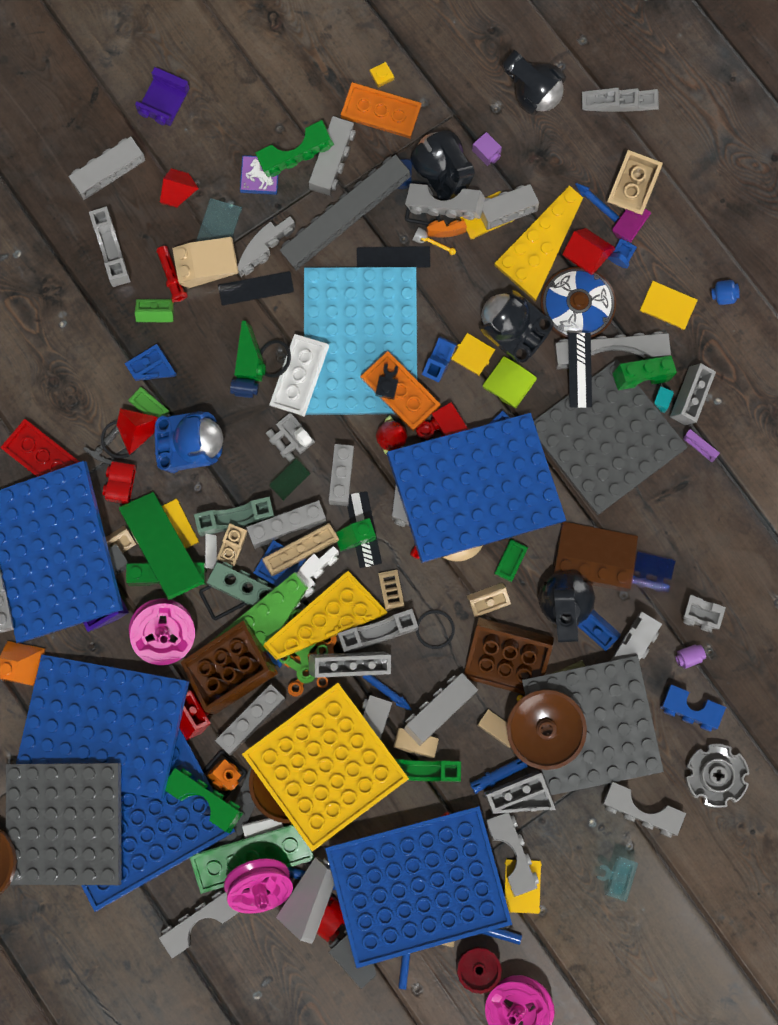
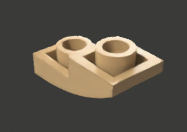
(232, 544)
(407, 743)

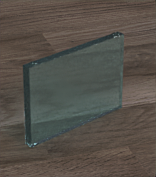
(219, 220)

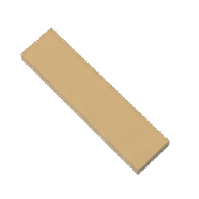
(300, 549)

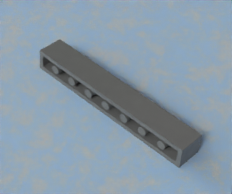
(345, 212)

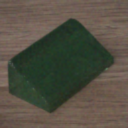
(289, 479)

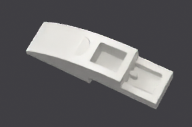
(314, 569)

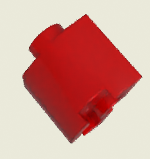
(331, 920)

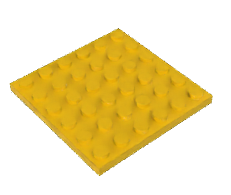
(325, 766)

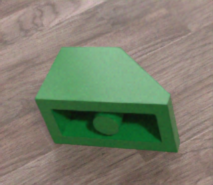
(356, 535)

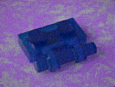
(653, 566)

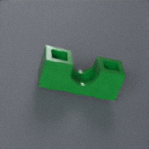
(656, 370)

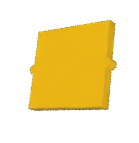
(473, 354)

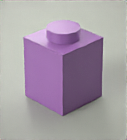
(487, 149)

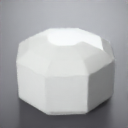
(302, 437)

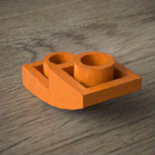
(440, 230)

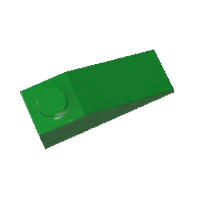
(249, 358)

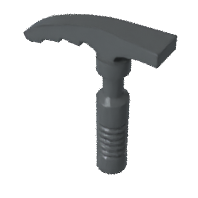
(108, 439)

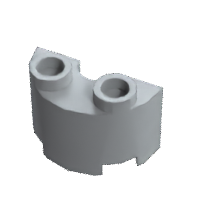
(703, 613)

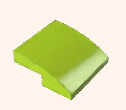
(509, 382)

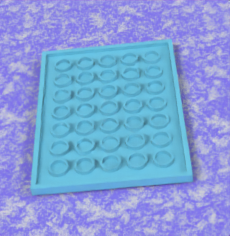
(361, 318)

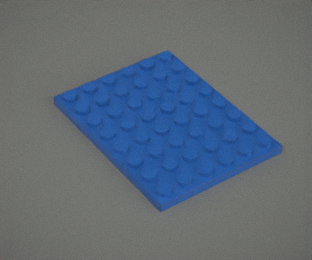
(475, 487)
(55, 553)
(104, 717)
(159, 832)
(418, 887)

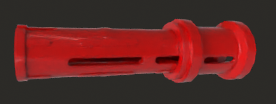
(172, 280)

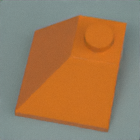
(20, 663)

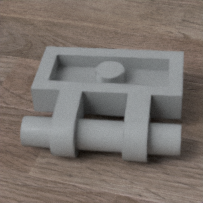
(287, 427)

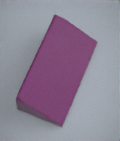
(630, 224)

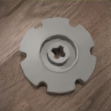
(730, 767)

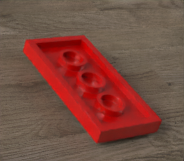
(36, 450)

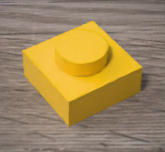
(381, 74)

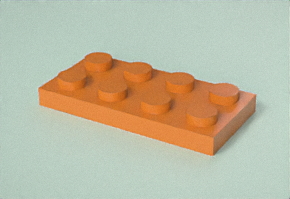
(381, 110)
(412, 401)

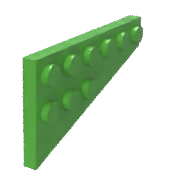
(273, 610)

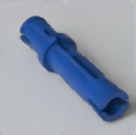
(497, 775)

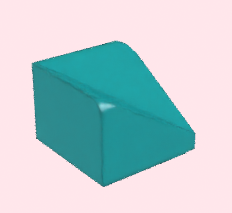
(663, 399)

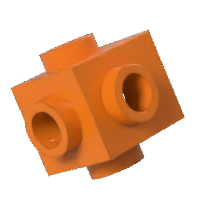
(224, 776)

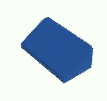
(599, 630)

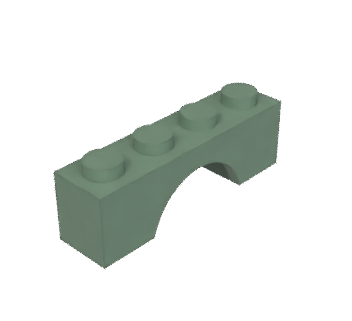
(248, 514)

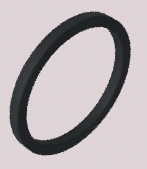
(288, 357)
(103, 445)
(452, 625)

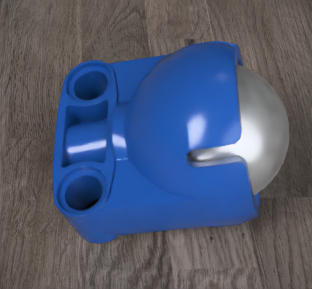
(188, 441)

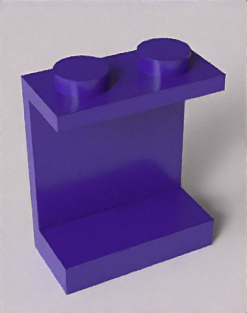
(163, 97)

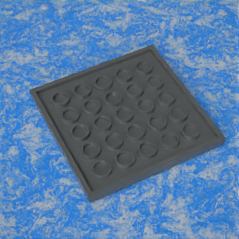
(610, 444)
(618, 723)
(65, 823)

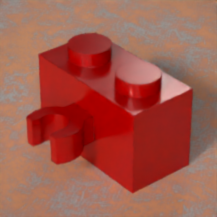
(194, 718)

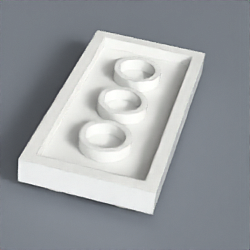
(299, 380)

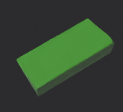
(154, 310)

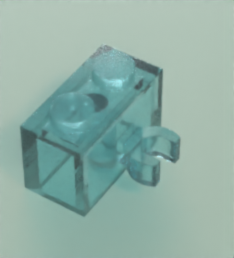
(619, 878)

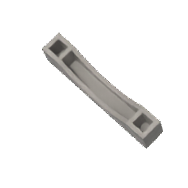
(643, 345)

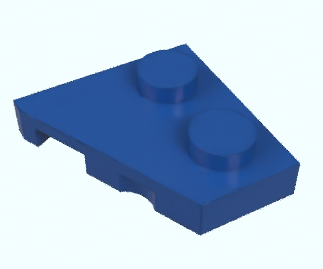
(150, 365)

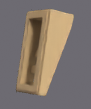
(394, 605)

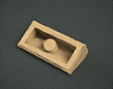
(121, 538)
(489, 599)
(495, 727)

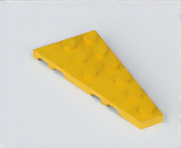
(535, 251)
(337, 609)

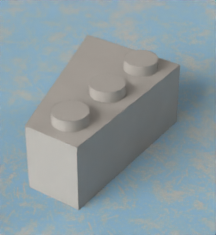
(638, 638)
(521, 794)

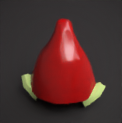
(391, 435)

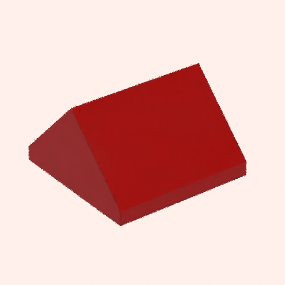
(587, 250)

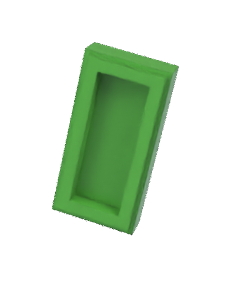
(147, 404)

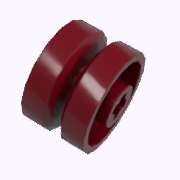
(490, 974)

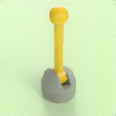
(422, 236)

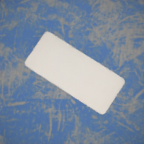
(210, 551)

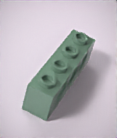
(218, 581)

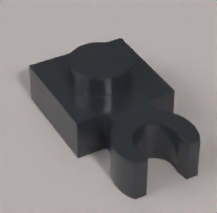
(387, 385)

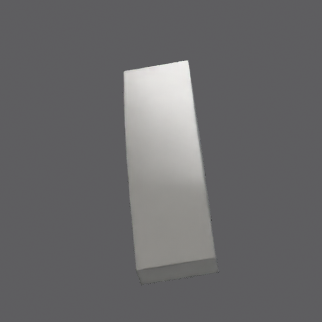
(620, 100)

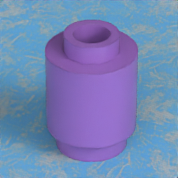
(690, 656)

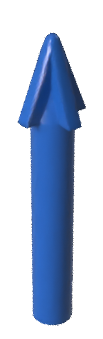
(584, 191)
(400, 701)
(404, 971)

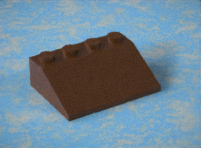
(598, 555)
(507, 655)
(228, 668)

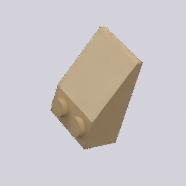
(635, 182)
(205, 261)

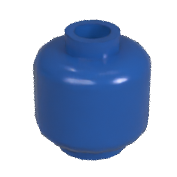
(725, 292)

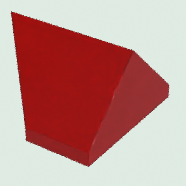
(177, 188)
(135, 428)

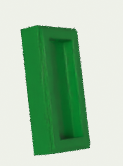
(511, 560)

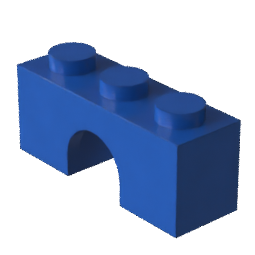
(676, 703)

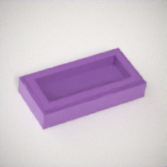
(701, 445)

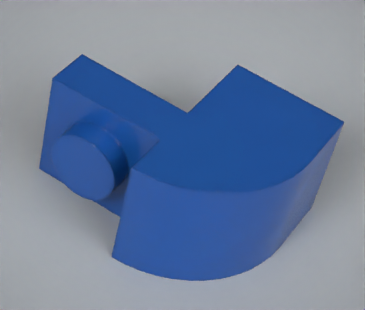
(440, 359)

